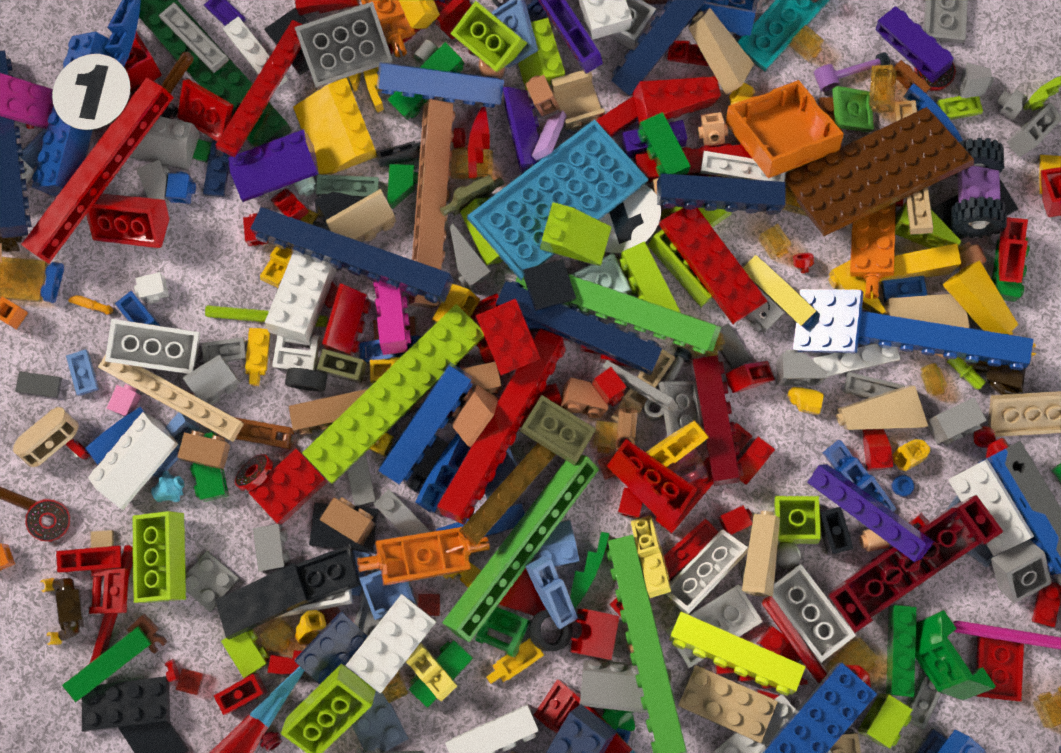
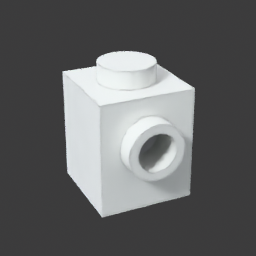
(151, 288)

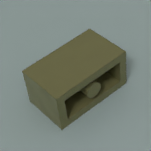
(342, 366)

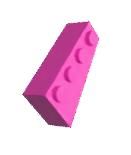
(392, 319)

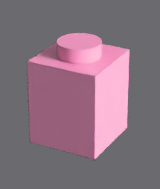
(124, 400)

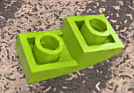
(1041, 95)

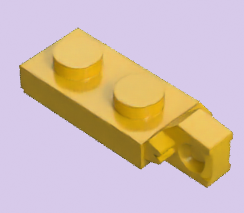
(257, 354)
(509, 667)

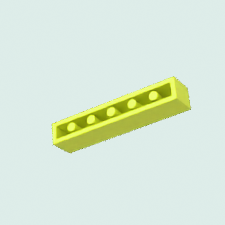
(737, 654)

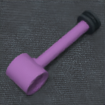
(828, 77)

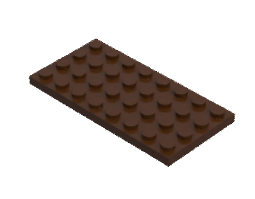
(877, 171)

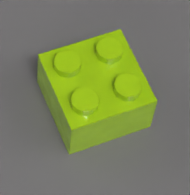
(798, 519)
(885, 720)

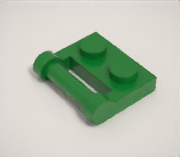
(507, 624)

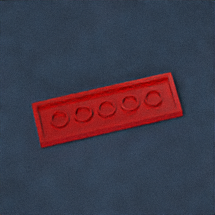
(713, 263)

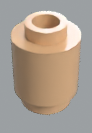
(872, 541)

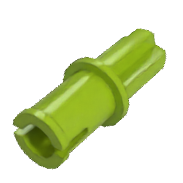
(967, 372)

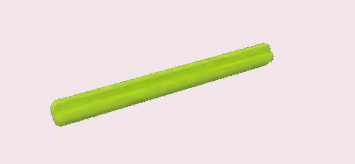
(248, 314)

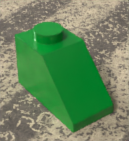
(400, 183)

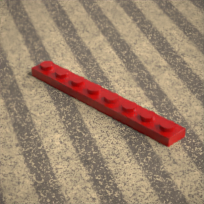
(260, 92)

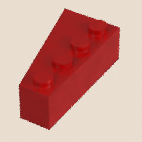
(675, 96)
(652, 482)

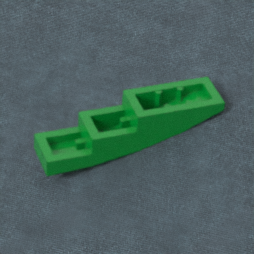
(584, 579)
(106, 664)

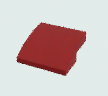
(523, 596)

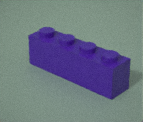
(914, 44)

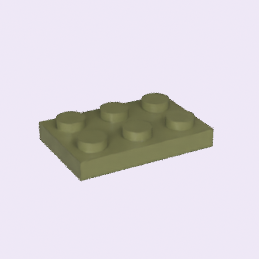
(558, 430)

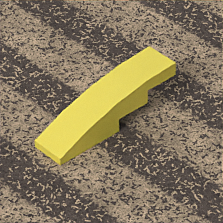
(778, 290)
(431, 672)

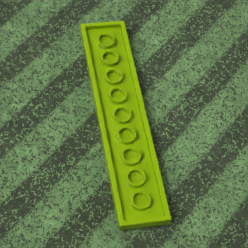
(393, 394)

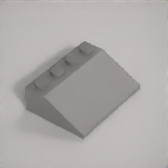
(343, 44)

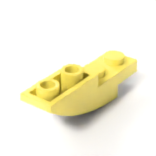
(651, 556)

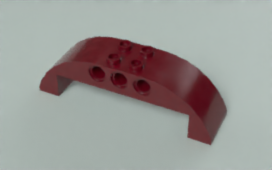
(895, 575)

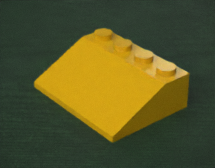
(335, 128)

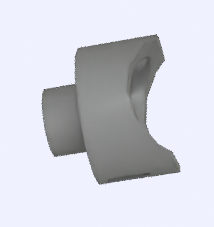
(1012, 102)

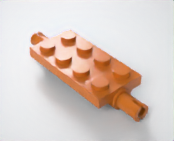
(393, 23)
(874, 248)
(422, 556)

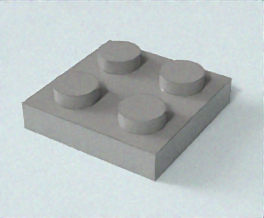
(209, 580)

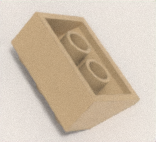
(364, 218)

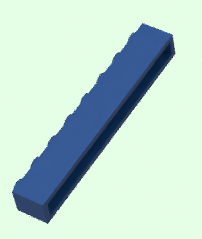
(945, 340)

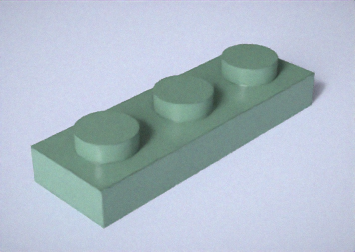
(350, 185)

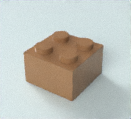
(344, 519)

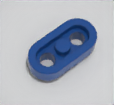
(54, 275)

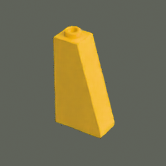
(926, 263)
(981, 299)

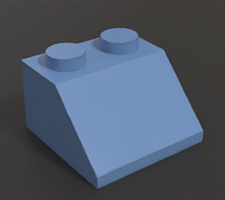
(560, 546)

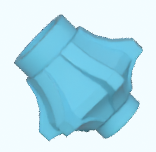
(168, 488)

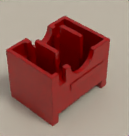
(597, 634)

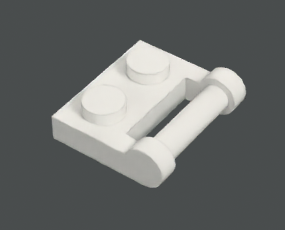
(296, 358)

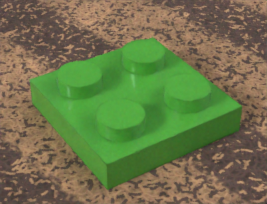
(852, 109)

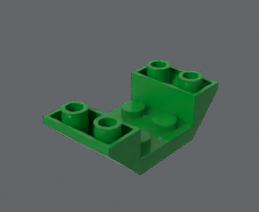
(944, 663)

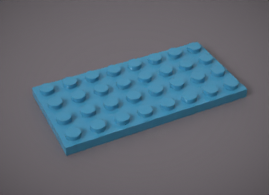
(580, 173)

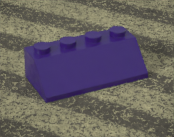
(522, 125)
(273, 165)

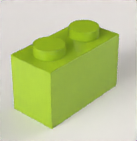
(246, 653)

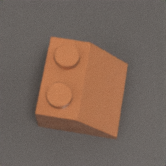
(474, 414)

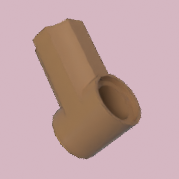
(626, 425)

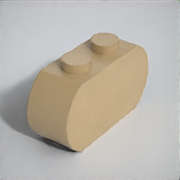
(45, 437)

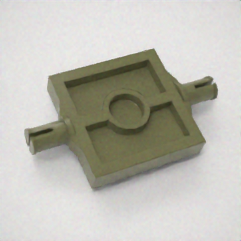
(463, 195)

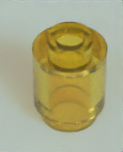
(933, 379)

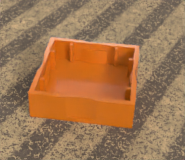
(784, 129)

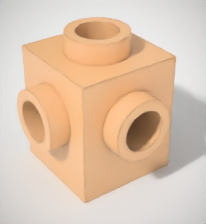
(712, 129)

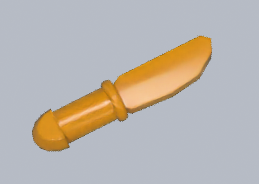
(90, 304)

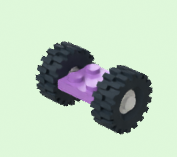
(979, 204)

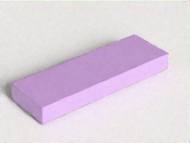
(549, 135)

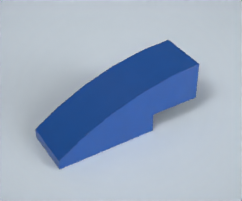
(135, 310)
(107, 440)

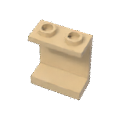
(577, 99)

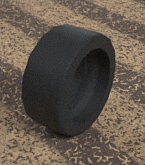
(306, 379)
(536, 636)

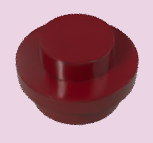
(271, 741)

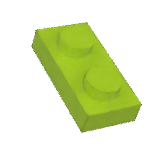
(960, 107)

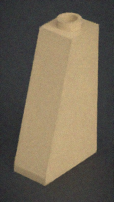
(720, 50)
(930, 308)
(888, 410)
(762, 555)

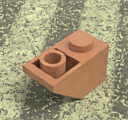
(582, 398)

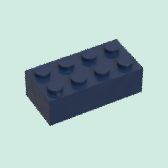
(582, 733)

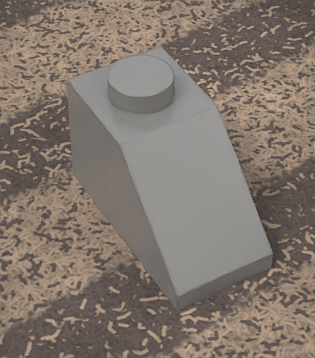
(975, 80)

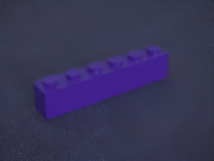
(870, 512)

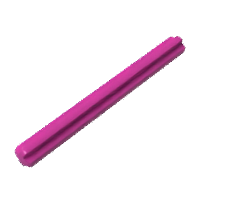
(1007, 634)

